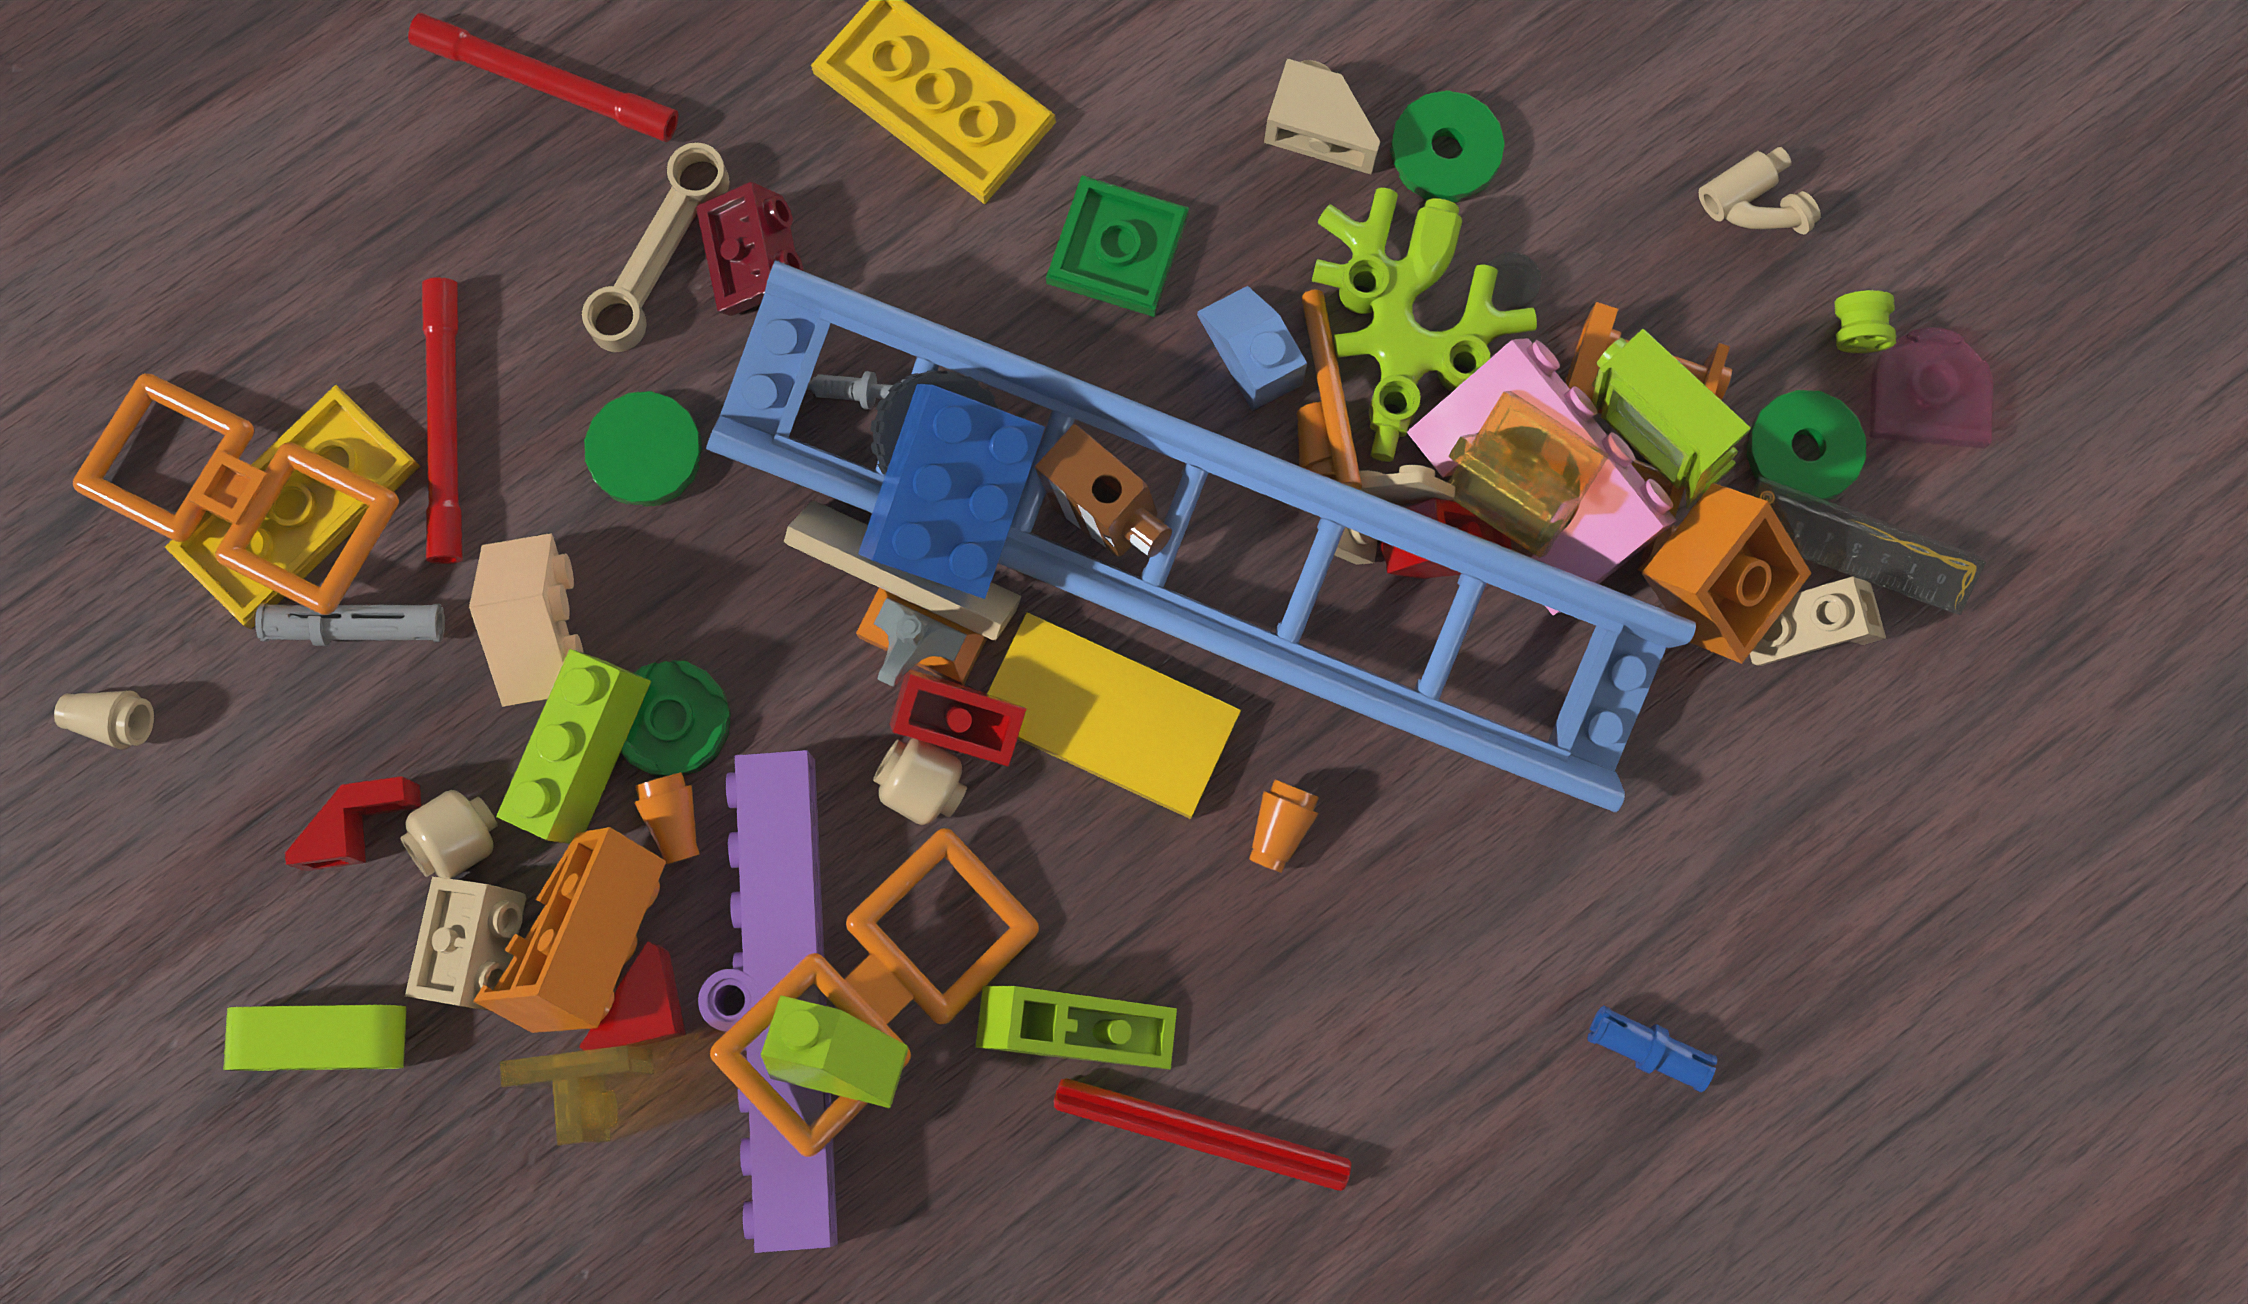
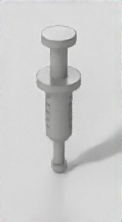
(850, 388)

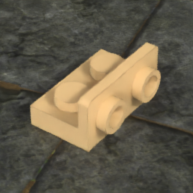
(463, 941)

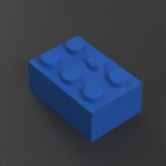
(951, 490)

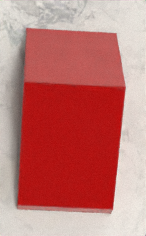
(643, 1006)

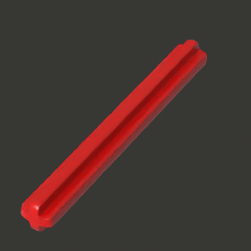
(1202, 1134)

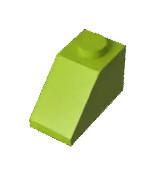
(832, 1052)

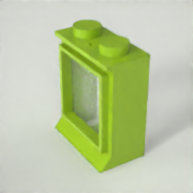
(1667, 414)

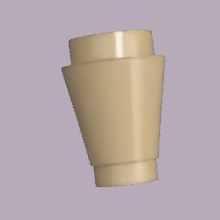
(107, 717)

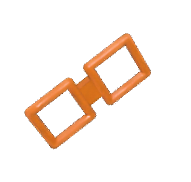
(236, 493)
(876, 986)

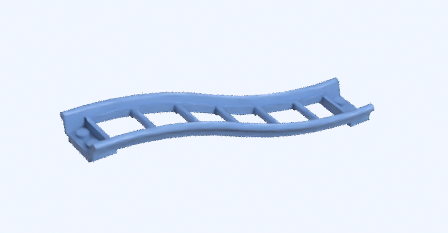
(1599, 704)

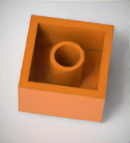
(1728, 571)

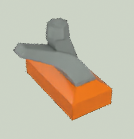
(918, 638)

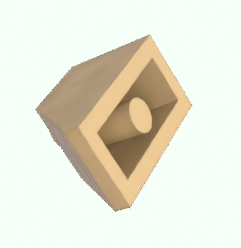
(1320, 118)

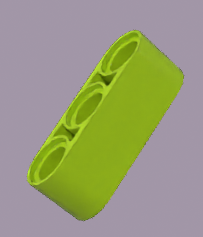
(315, 1037)

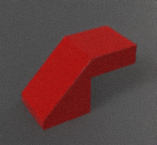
(337, 830)

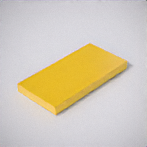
(934, 95)
(307, 515)
(1113, 715)

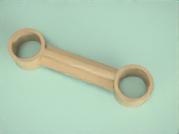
(655, 248)

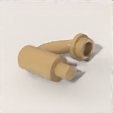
(1733, 190)

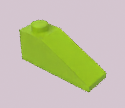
(1075, 1027)

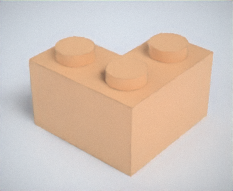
(522, 614)

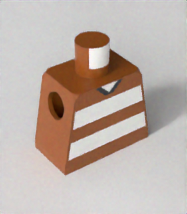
(1101, 495)

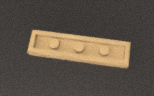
(837, 541)

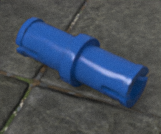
(1652, 1049)

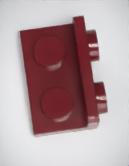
(742, 240)

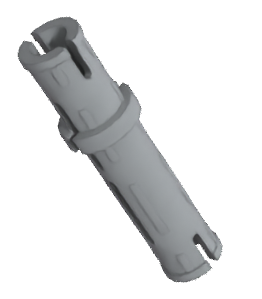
(350, 623)

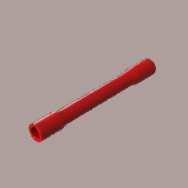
(461, 46)
(443, 507)

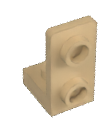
(1409, 486)
(1822, 619)

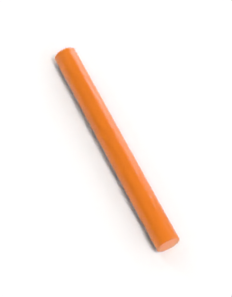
(1331, 389)

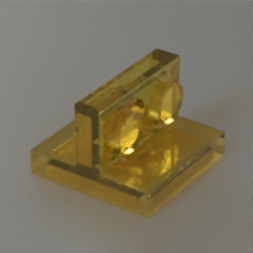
(1524, 472)
(579, 1087)

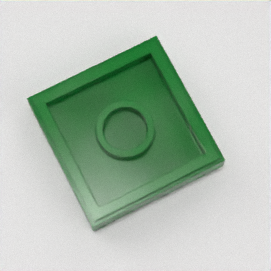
(1117, 246)

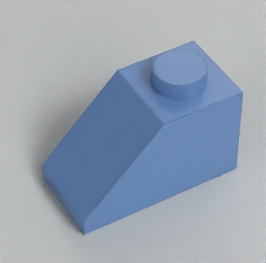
(1254, 346)

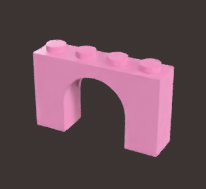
(1618, 510)

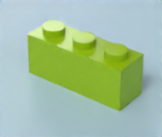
(573, 748)

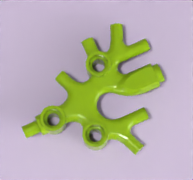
(1394, 336)

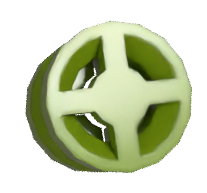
(1865, 321)

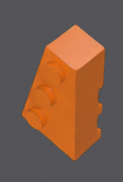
(581, 938)

